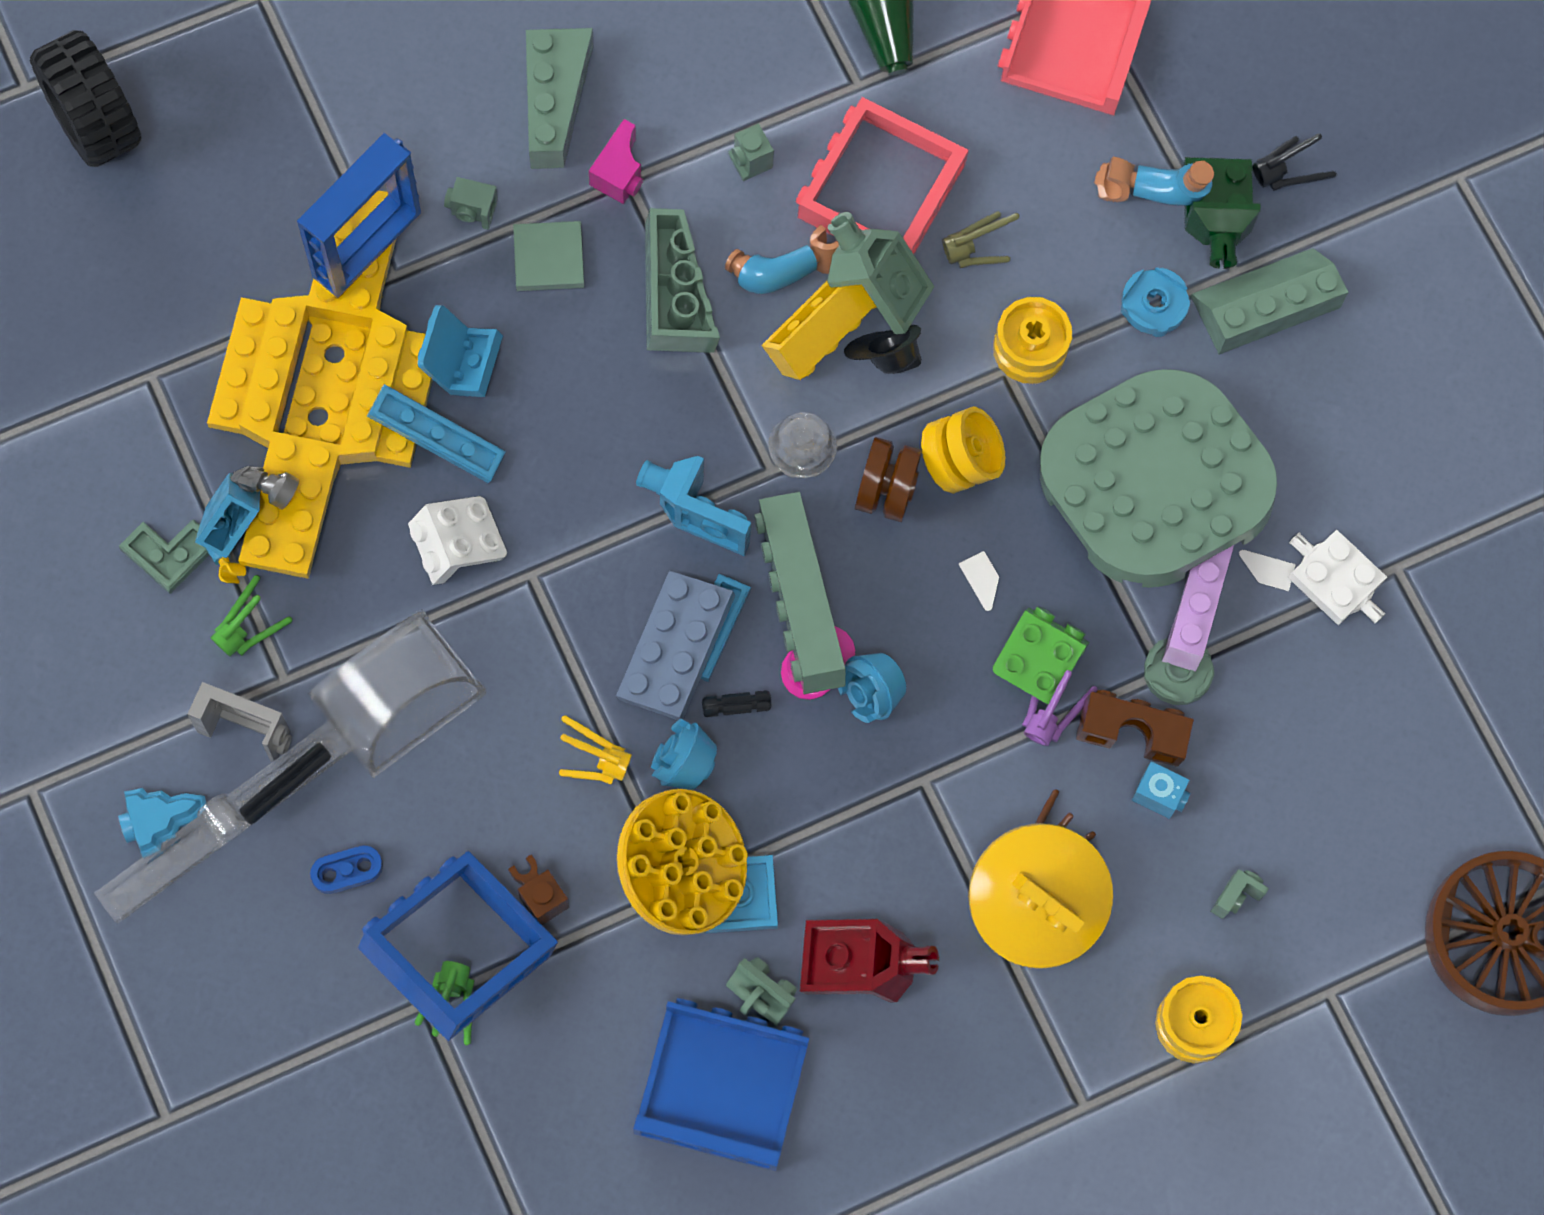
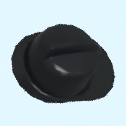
(887, 350)

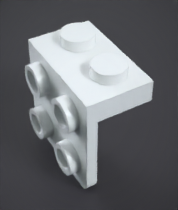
(455, 536)

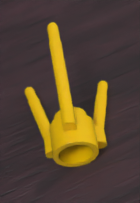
(612, 758)

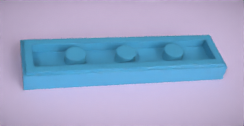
(436, 433)

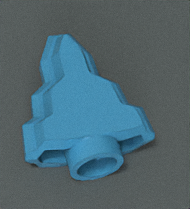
(156, 816)

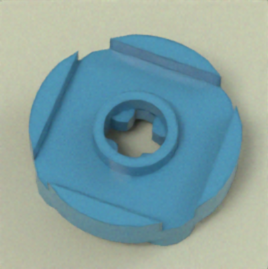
(1151, 319)

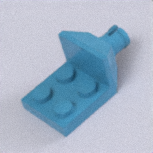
(691, 512)

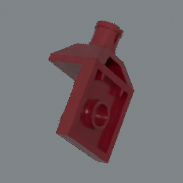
(861, 959)

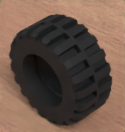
(85, 98)

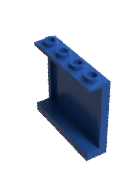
(722, 1084)

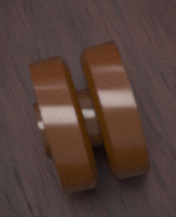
(888, 479)

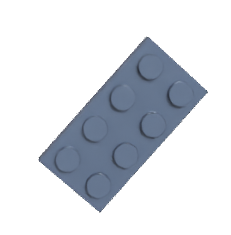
(675, 645)

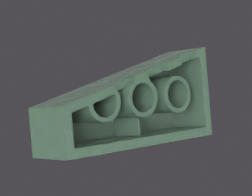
(554, 87)
(675, 293)

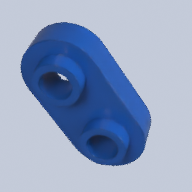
(345, 866)

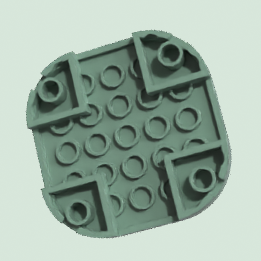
(1157, 476)

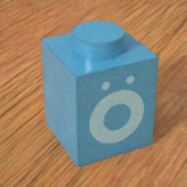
(1162, 790)

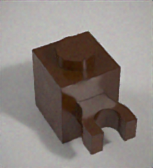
(540, 892)

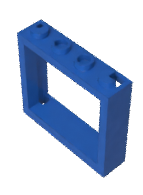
(340, 266)
(415, 987)

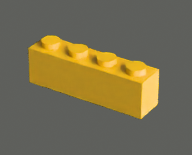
(817, 328)

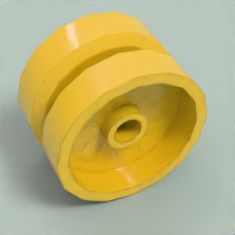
(1032, 340)
(963, 450)
(1211, 1003)

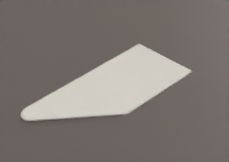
(1268, 569)
(981, 578)

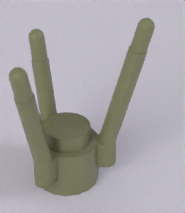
(960, 244)

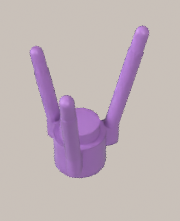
(1042, 726)

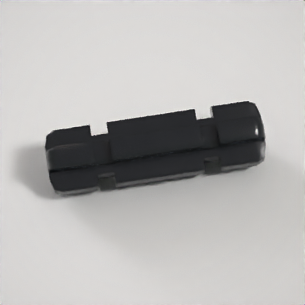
(736, 703)

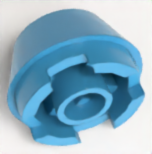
(873, 686)
(685, 757)

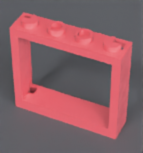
(904, 129)

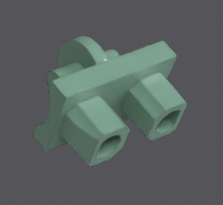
(760, 991)

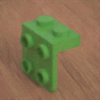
(1039, 653)

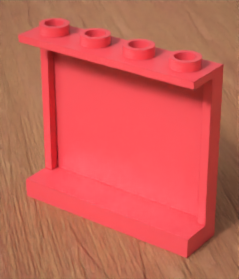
(1074, 49)

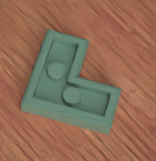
(163, 561)

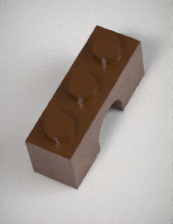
(1165, 731)

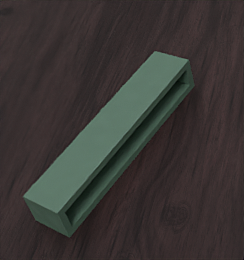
(801, 593)

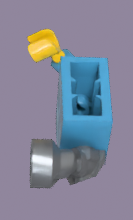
(234, 509)

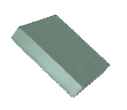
(548, 256)

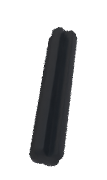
(285, 783)

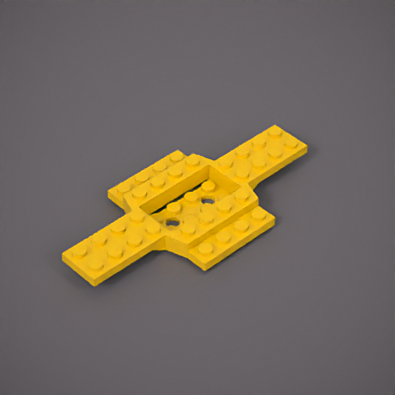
(258, 382)

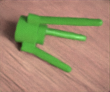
(230, 635)
(451, 981)

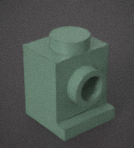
(751, 152)
(472, 201)

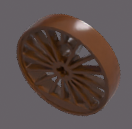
(1439, 923)

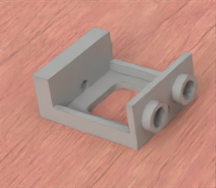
(214, 703)

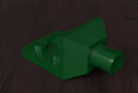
(1226, 211)

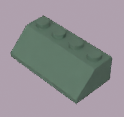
(1270, 299)

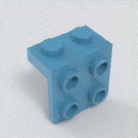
(458, 356)

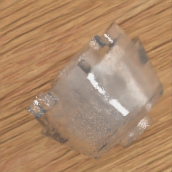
(802, 445)

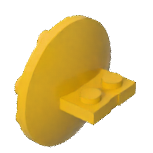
(682, 862)
(1040, 895)

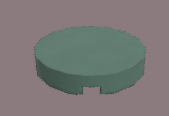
(1176, 683)

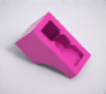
(615, 168)

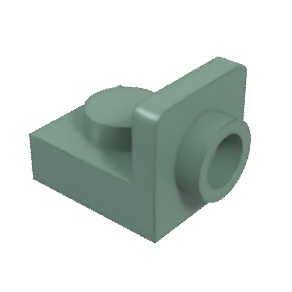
(1231, 896)

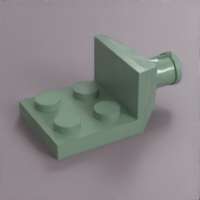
(883, 267)

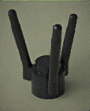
(1272, 167)

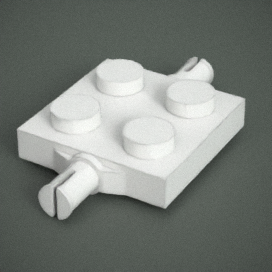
(1337, 577)

